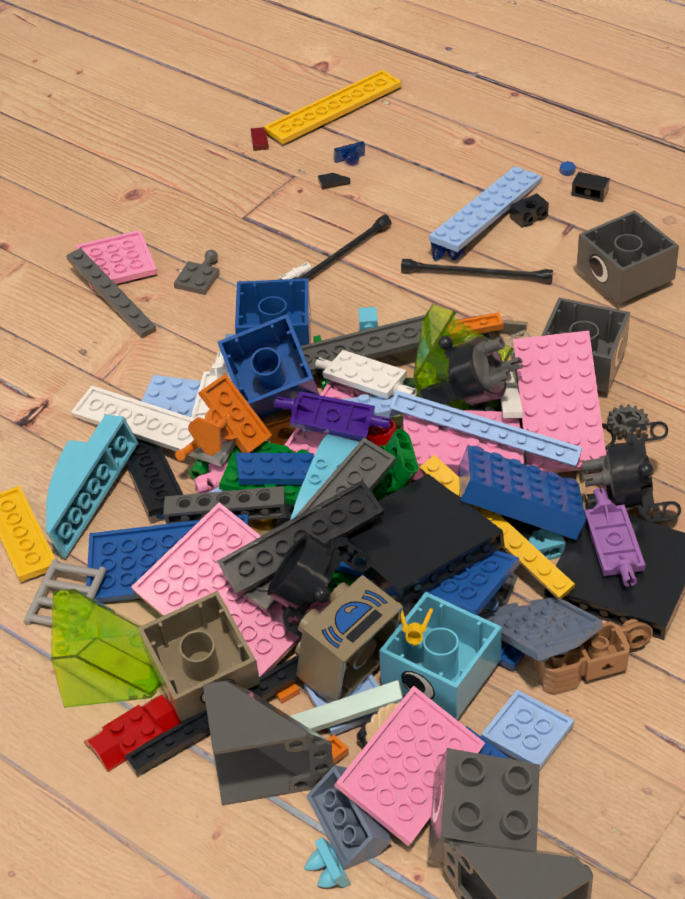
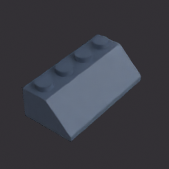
(349, 828)

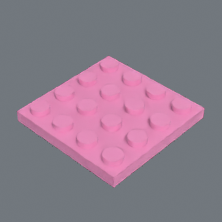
(121, 256)

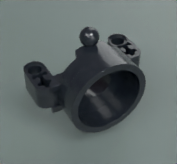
(307, 573)

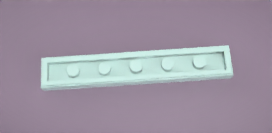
(350, 707)

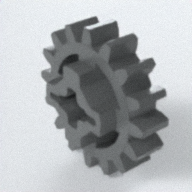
(624, 418)

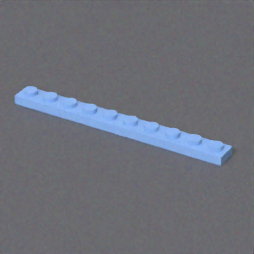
(486, 428)

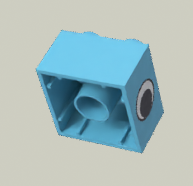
(450, 661)

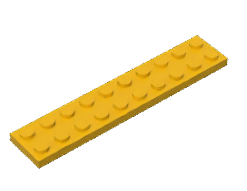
(332, 106)

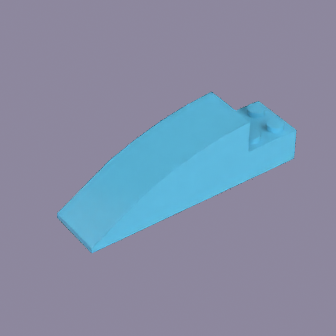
(84, 478)

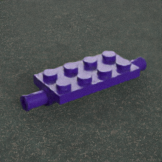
(332, 415)

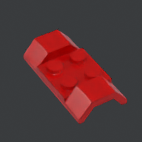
(132, 731)

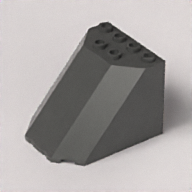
(261, 747)
(514, 873)

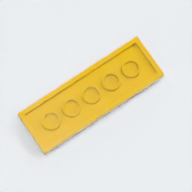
(22, 536)

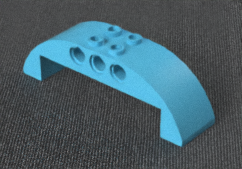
(327, 458)

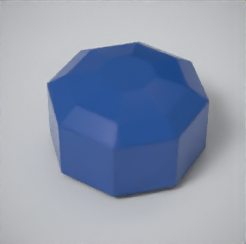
(567, 168)

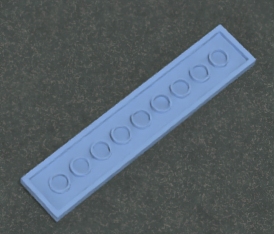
(485, 209)

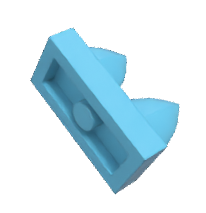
(326, 856)

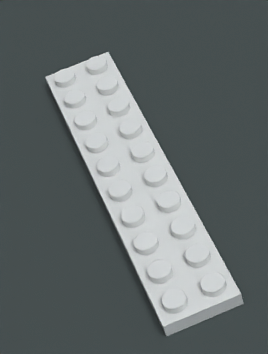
(146, 422)

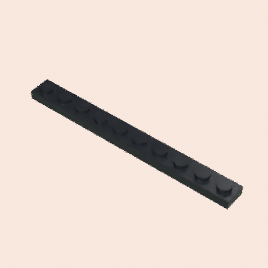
(198, 725)

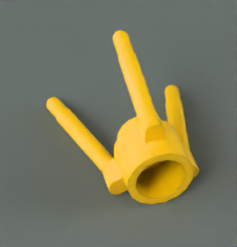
(415, 631)

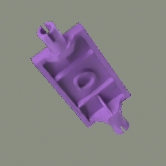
(614, 539)

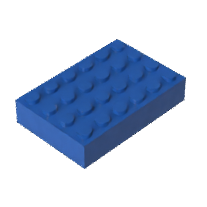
(521, 492)

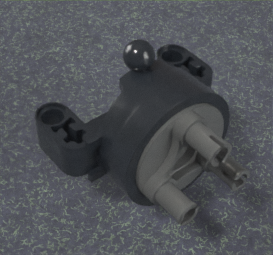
(473, 373)
(629, 474)

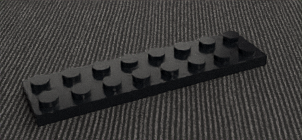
(330, 519)

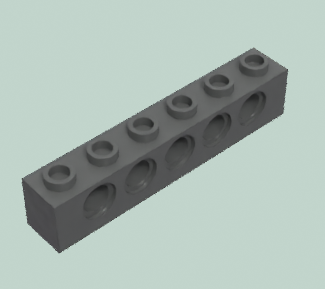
(257, 503)

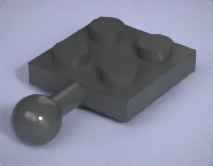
(198, 277)

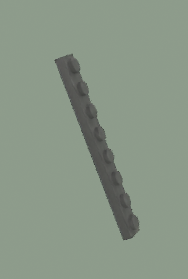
(111, 293)

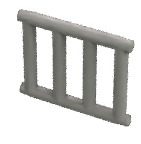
(47, 582)

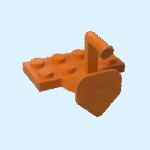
(225, 421)

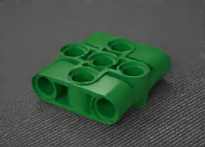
(403, 470)

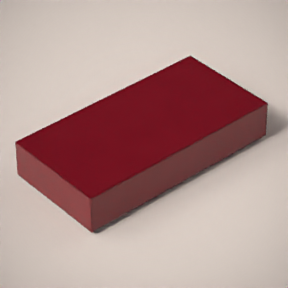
(259, 139)

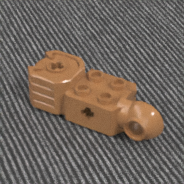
(596, 657)

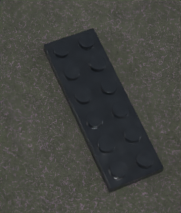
(152, 476)

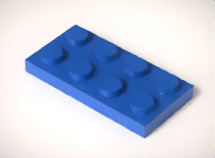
(272, 468)

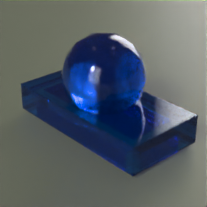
(349, 153)

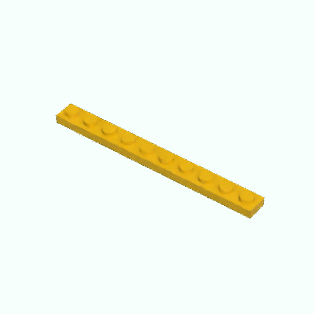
(514, 542)

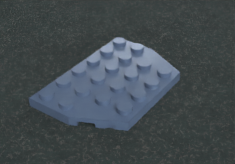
(544, 626)

